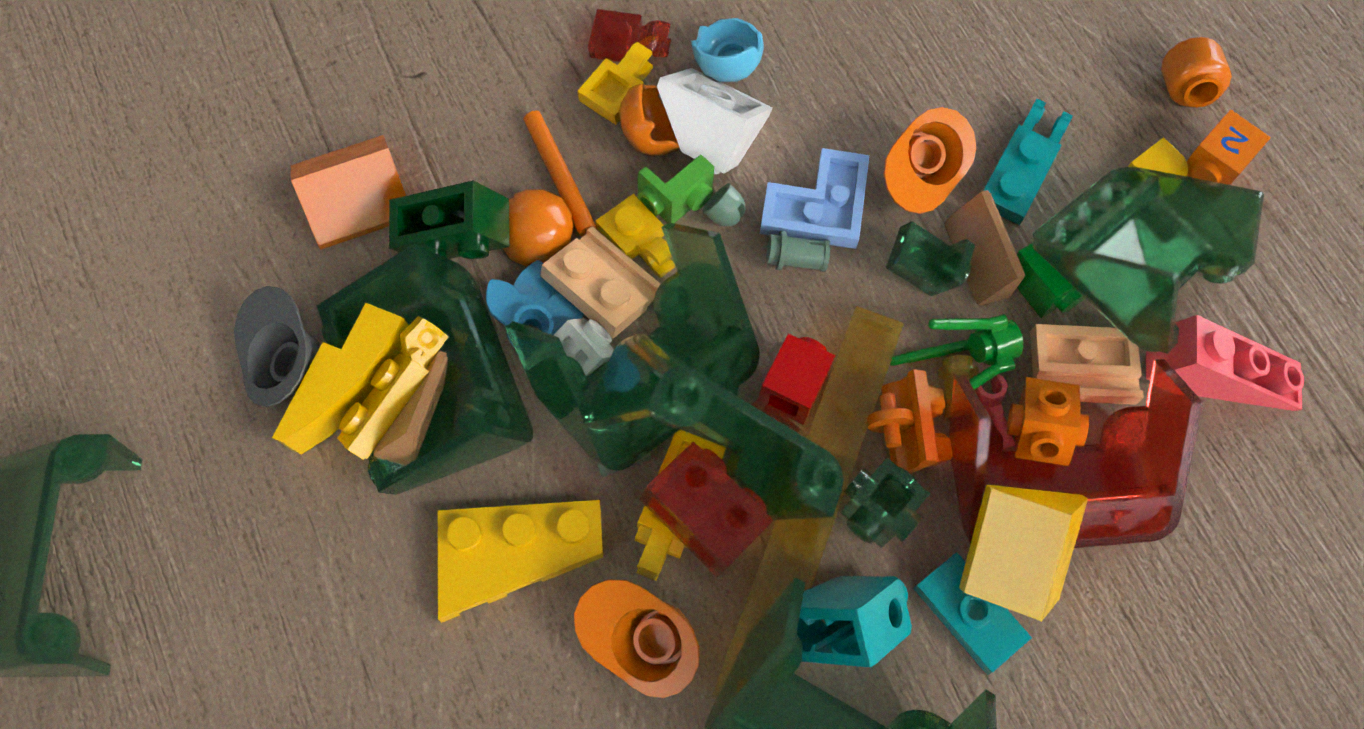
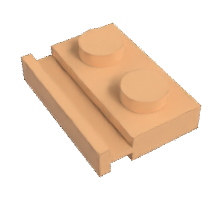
(601, 281)
(1091, 357)

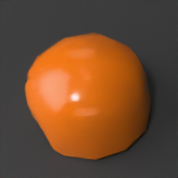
(646, 122)
(537, 226)

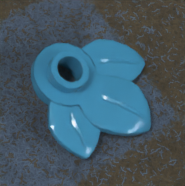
(530, 302)

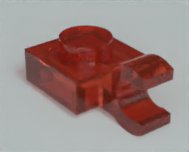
(617, 31)

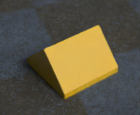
(1022, 548)

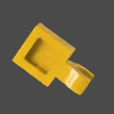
(611, 82)
(636, 233)

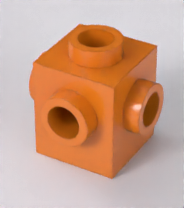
(1047, 421)

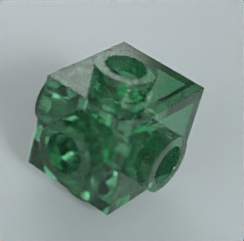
(897, 494)

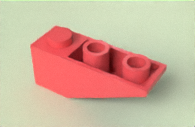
(1232, 367)

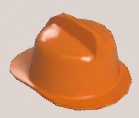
(929, 159)
(637, 637)

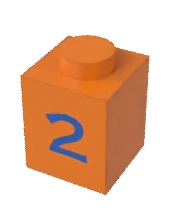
(1226, 150)

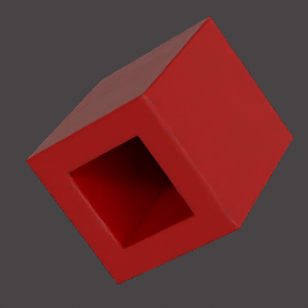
(796, 377)

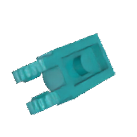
(1025, 164)

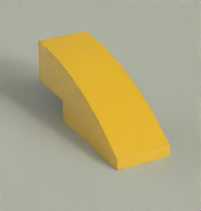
(339, 379)

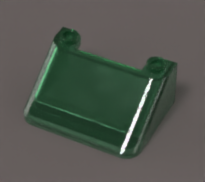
(1142, 238)
(29, 493)

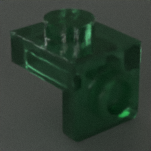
(929, 261)

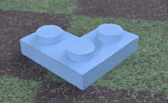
(822, 213)

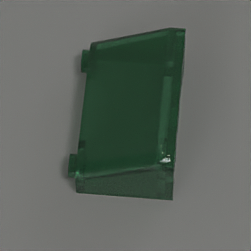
(480, 402)
(768, 450)

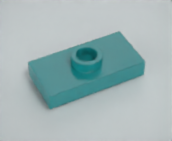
(981, 627)

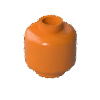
(1196, 72)

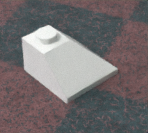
(711, 117)

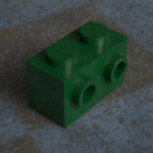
(451, 221)

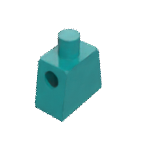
(861, 617)

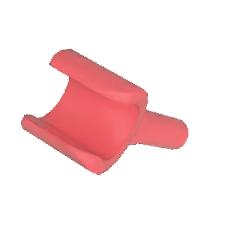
(993, 406)

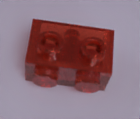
(706, 507)

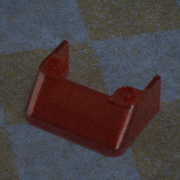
(1130, 478)

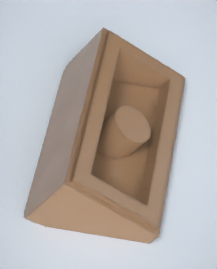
(994, 262)
(409, 429)

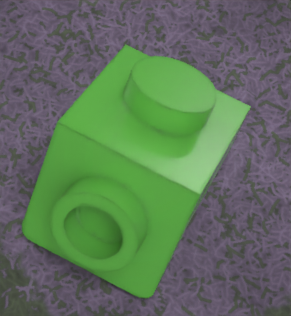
(684, 192)

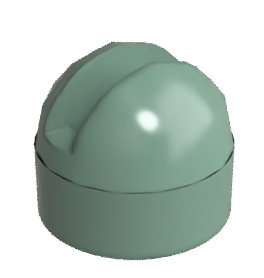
(725, 206)

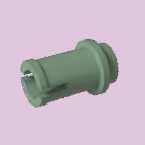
(797, 252)

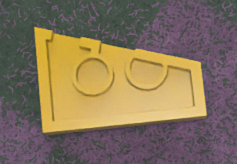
(509, 547)

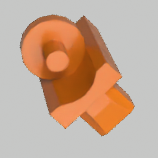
(908, 422)

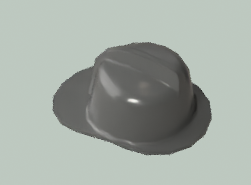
(272, 346)

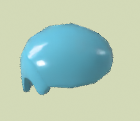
(728, 49)

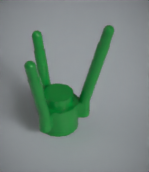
(993, 343)

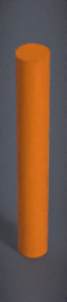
(559, 171)

